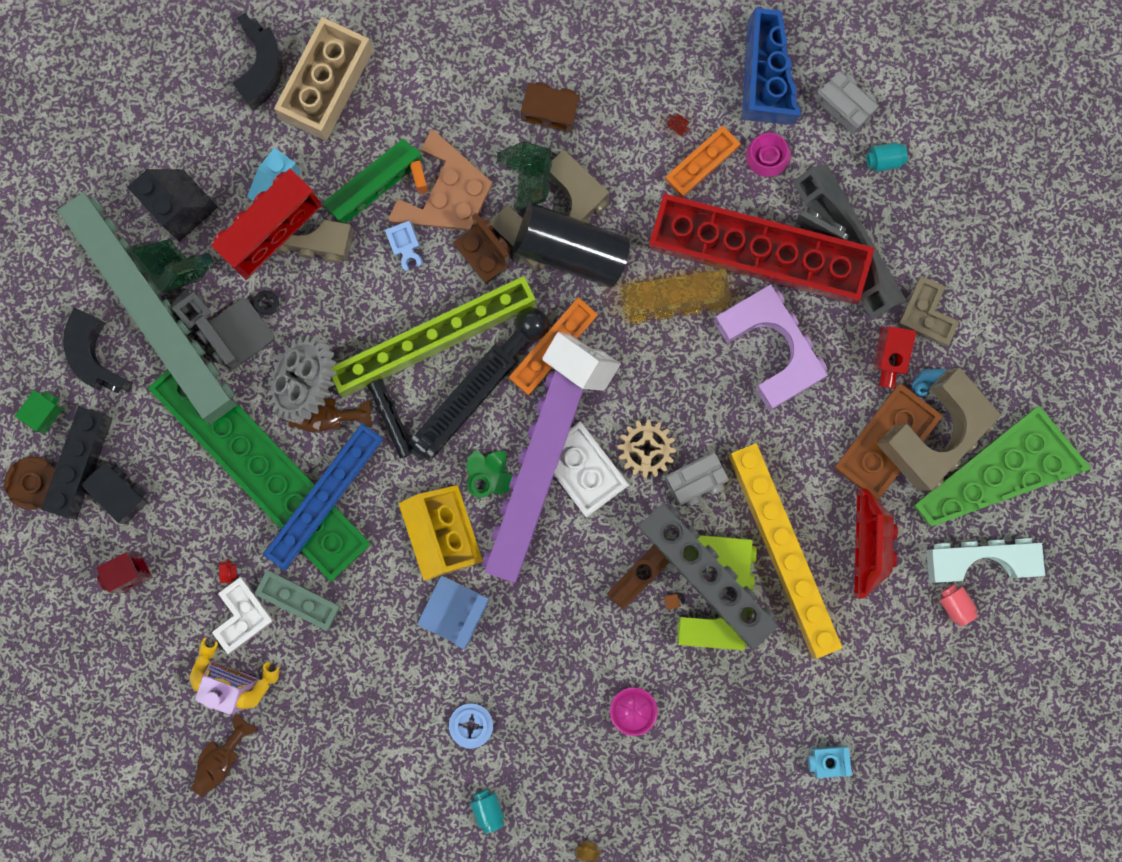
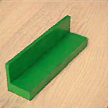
(372, 182)

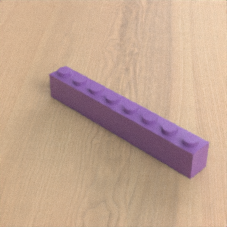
(534, 479)

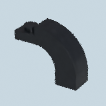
(266, 72)
(80, 351)

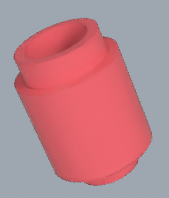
(958, 605)

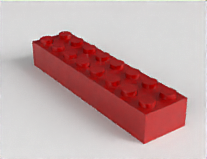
(761, 249)

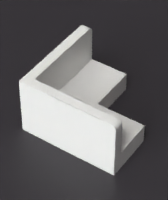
(579, 363)

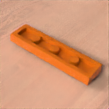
(533, 368)

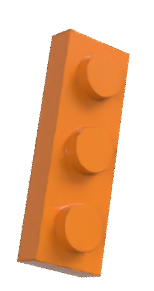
(702, 161)

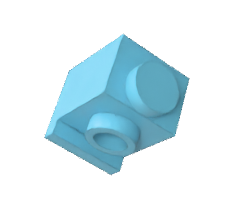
(841, 758)

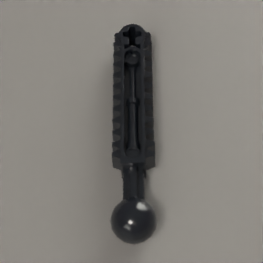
(477, 385)

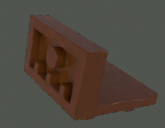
(483, 250)

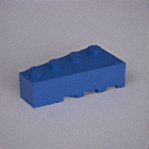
(767, 72)

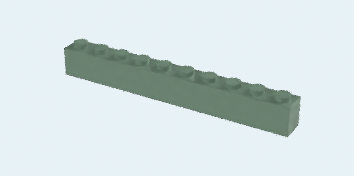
(147, 308)

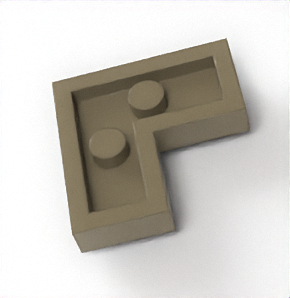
(921, 314)

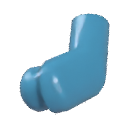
(925, 379)

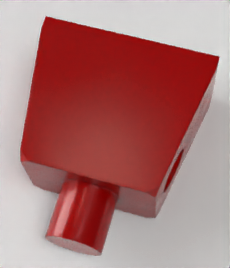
(892, 341)

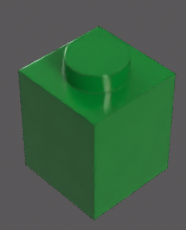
(39, 411)

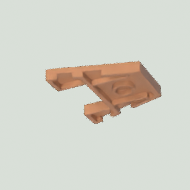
(455, 196)

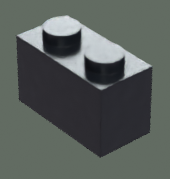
(115, 492)

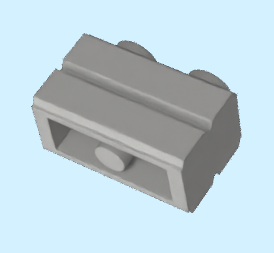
(847, 102)
(697, 479)

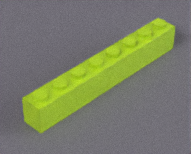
(433, 336)

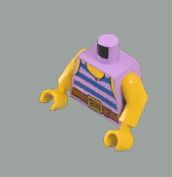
(225, 687)

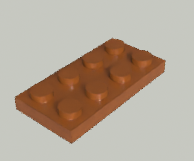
(864, 460)

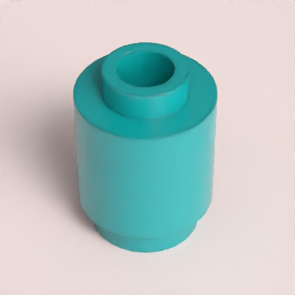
(886, 157)
(487, 811)

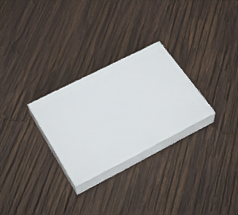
(587, 471)

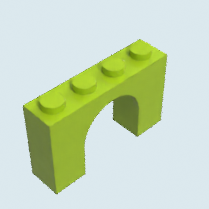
(716, 632)

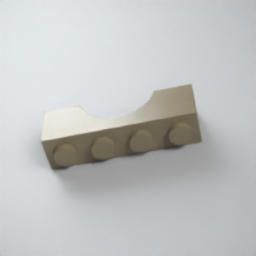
(329, 240)

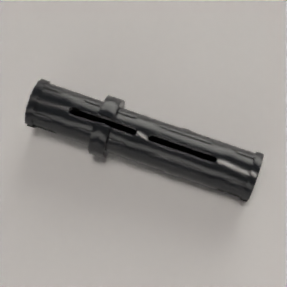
(389, 414)

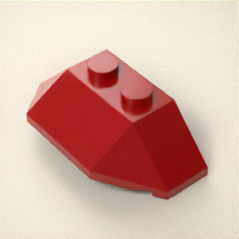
(872, 544)

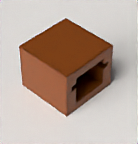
(672, 601)

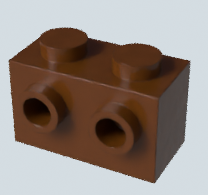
(550, 107)

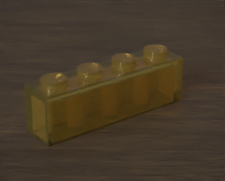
(675, 295)

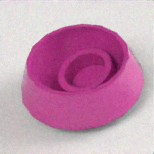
(766, 162)
(633, 711)

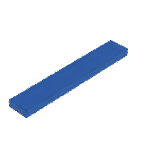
(323, 497)

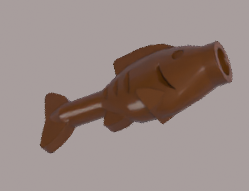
(330, 417)
(217, 761)

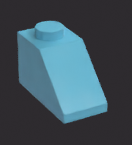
(273, 165)

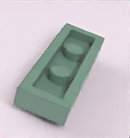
(297, 600)

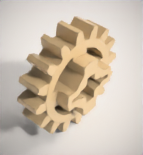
(647, 437)

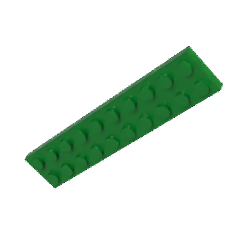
(264, 475)

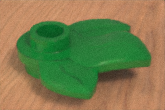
(490, 470)

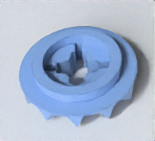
(460, 733)

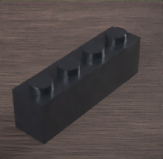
(76, 463)

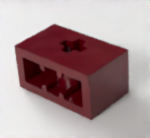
(123, 573)

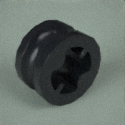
(258, 298)

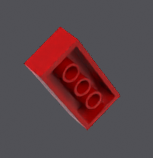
(266, 223)

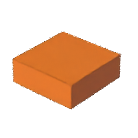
(419, 177)

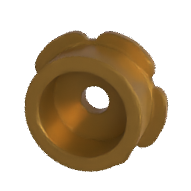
(587, 852)

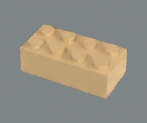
(324, 79)

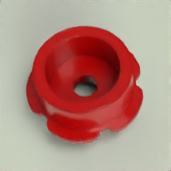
(227, 572)

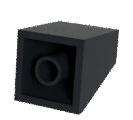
(173, 199)

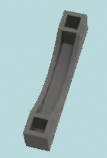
(824, 195)

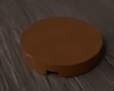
(36, 486)

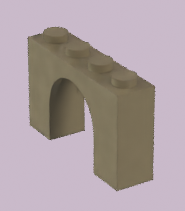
(582, 189)
(971, 419)

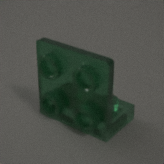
(533, 167)
(168, 265)

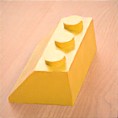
(440, 532)

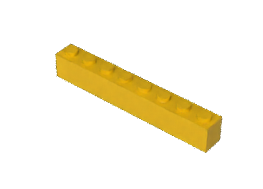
(785, 551)

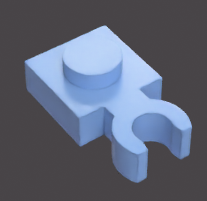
(404, 240)

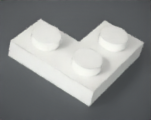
(248, 618)

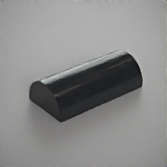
(571, 245)

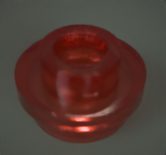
(678, 124)

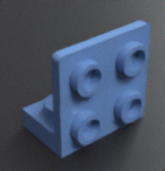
(453, 612)

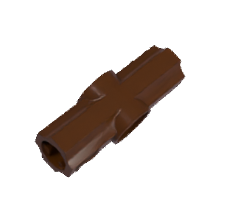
(630, 585)

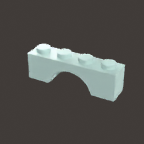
(1019, 560)

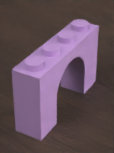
(767, 310)

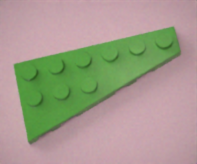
(1016, 462)

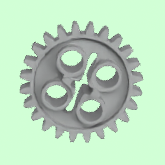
(310, 360)

